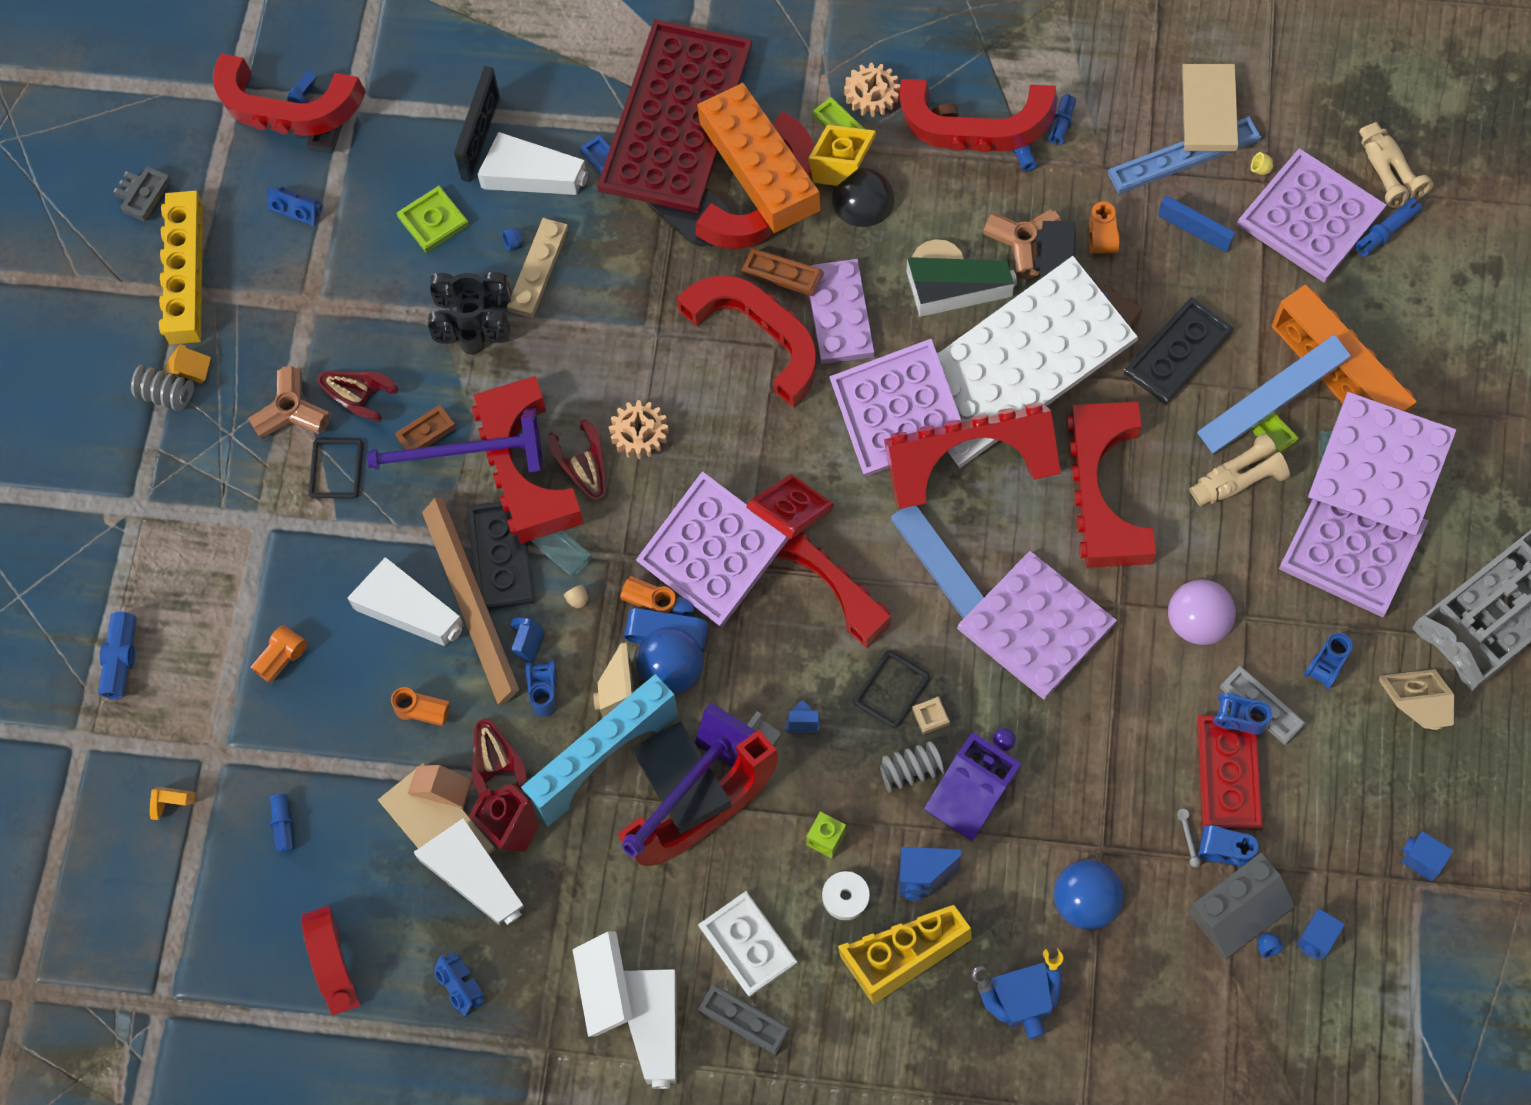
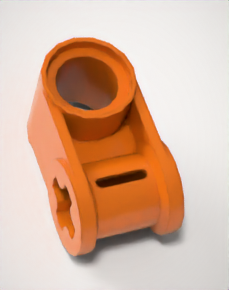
(1103, 229)

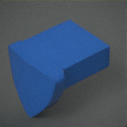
(302, 88)
(527, 638)
(802, 720)

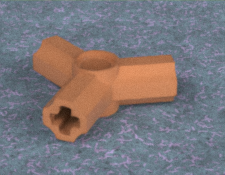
(1009, 232)
(289, 393)

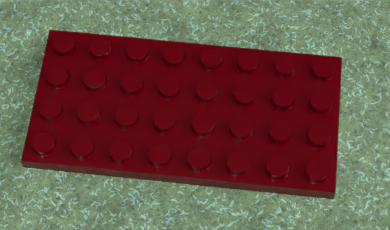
(659, 143)

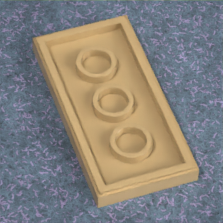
(1209, 107)
(425, 818)

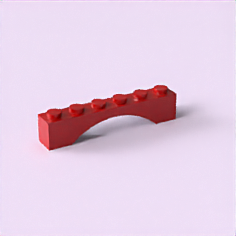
(863, 616)

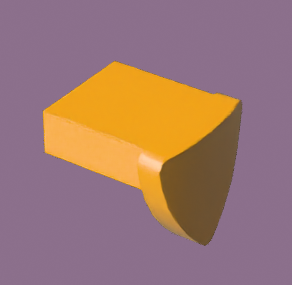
(188, 364)
(163, 795)

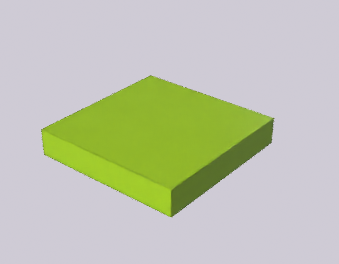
(432, 219)

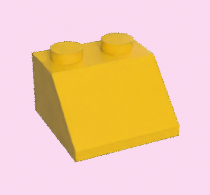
(839, 153)

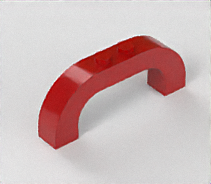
(285, 117)
(977, 133)
(751, 229)
(783, 325)
(748, 776)

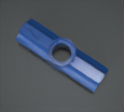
(117, 655)

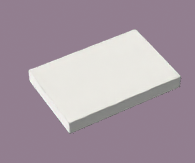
(747, 944)
(602, 984)

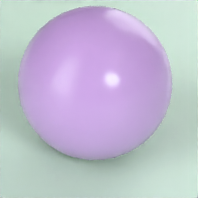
(1202, 612)

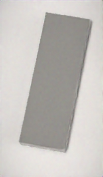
(1284, 721)

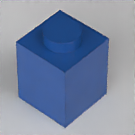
(1425, 855)
(1319, 935)

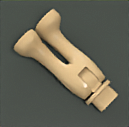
(1385, 152)
(1226, 479)

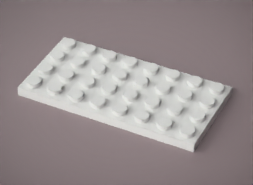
(1032, 349)

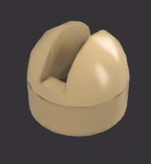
(577, 596)

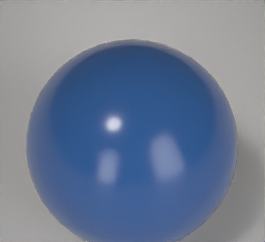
(672, 657)
(1088, 894)

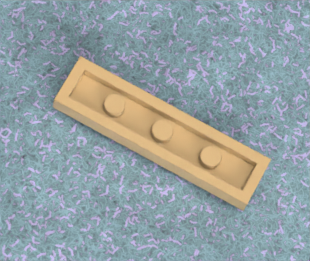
(537, 268)

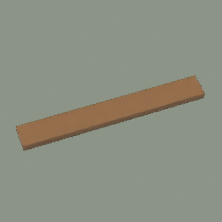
(470, 601)

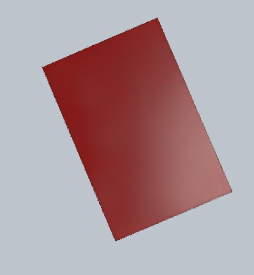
(790, 506)

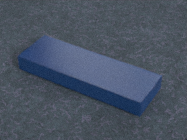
(1196, 223)

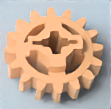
(872, 88)
(626, 426)

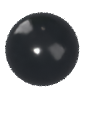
(863, 198)

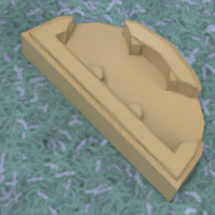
(938, 249)

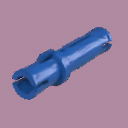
(1380, 233)

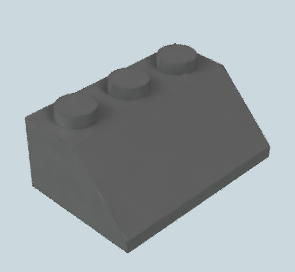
(1242, 906)

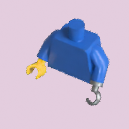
(1023, 994)

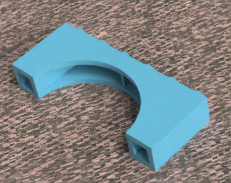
(645, 710)

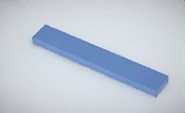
(1173, 160)
(1274, 394)
(937, 559)

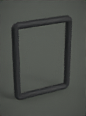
(359, 442)
(911, 701)

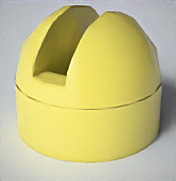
(1262, 164)

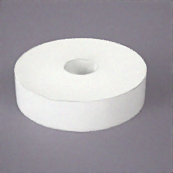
(842, 908)

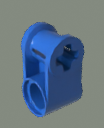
(1327, 663)
(542, 682)
(1240, 712)
(1224, 846)

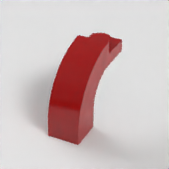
(328, 961)

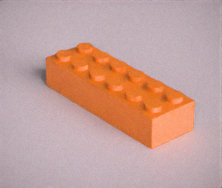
(759, 157)
(1307, 322)

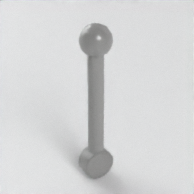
(1183, 815)

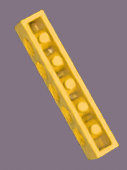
(187, 326)

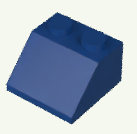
(925, 870)

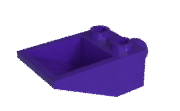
(971, 788)

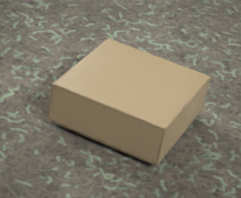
(931, 715)

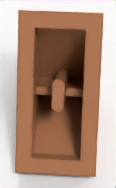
(440, 785)

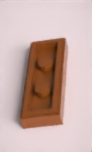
(782, 272)

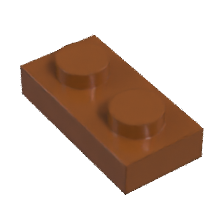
(426, 429)

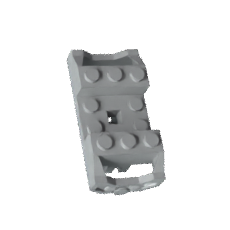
(1476, 624)

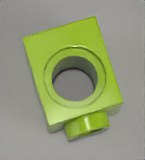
(826, 835)

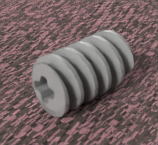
(161, 390)
(911, 765)

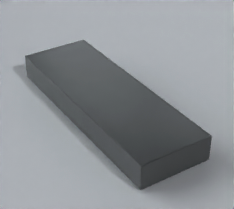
(744, 1019)

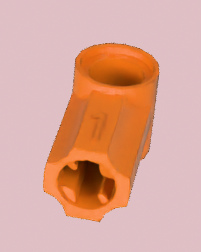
(647, 595)
(283, 647)
(422, 708)

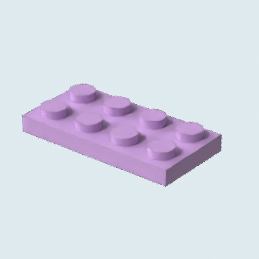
(841, 314)

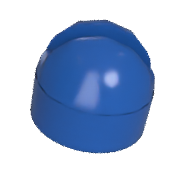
(512, 238)
(683, 607)
(1269, 945)

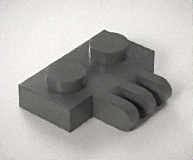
(142, 192)

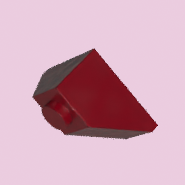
(506, 817)

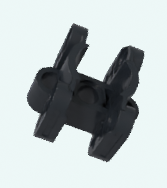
(472, 313)

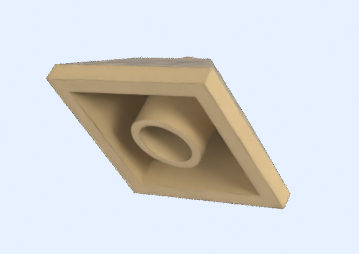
(615, 682)
(1422, 697)

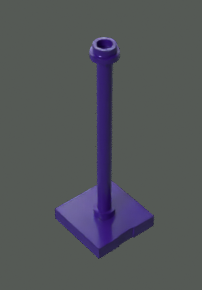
(528, 440)
(717, 735)

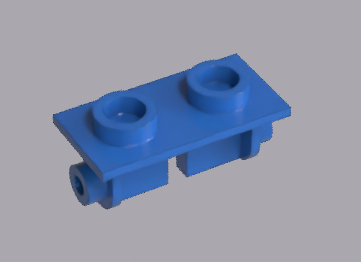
(289, 204)
(450, 973)

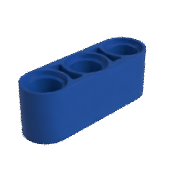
(643, 622)

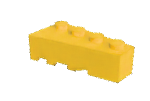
(900, 954)

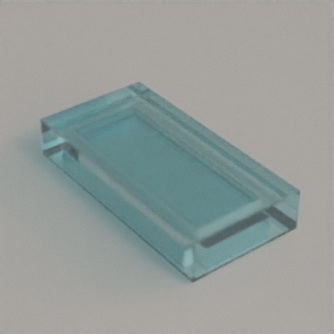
(564, 551)

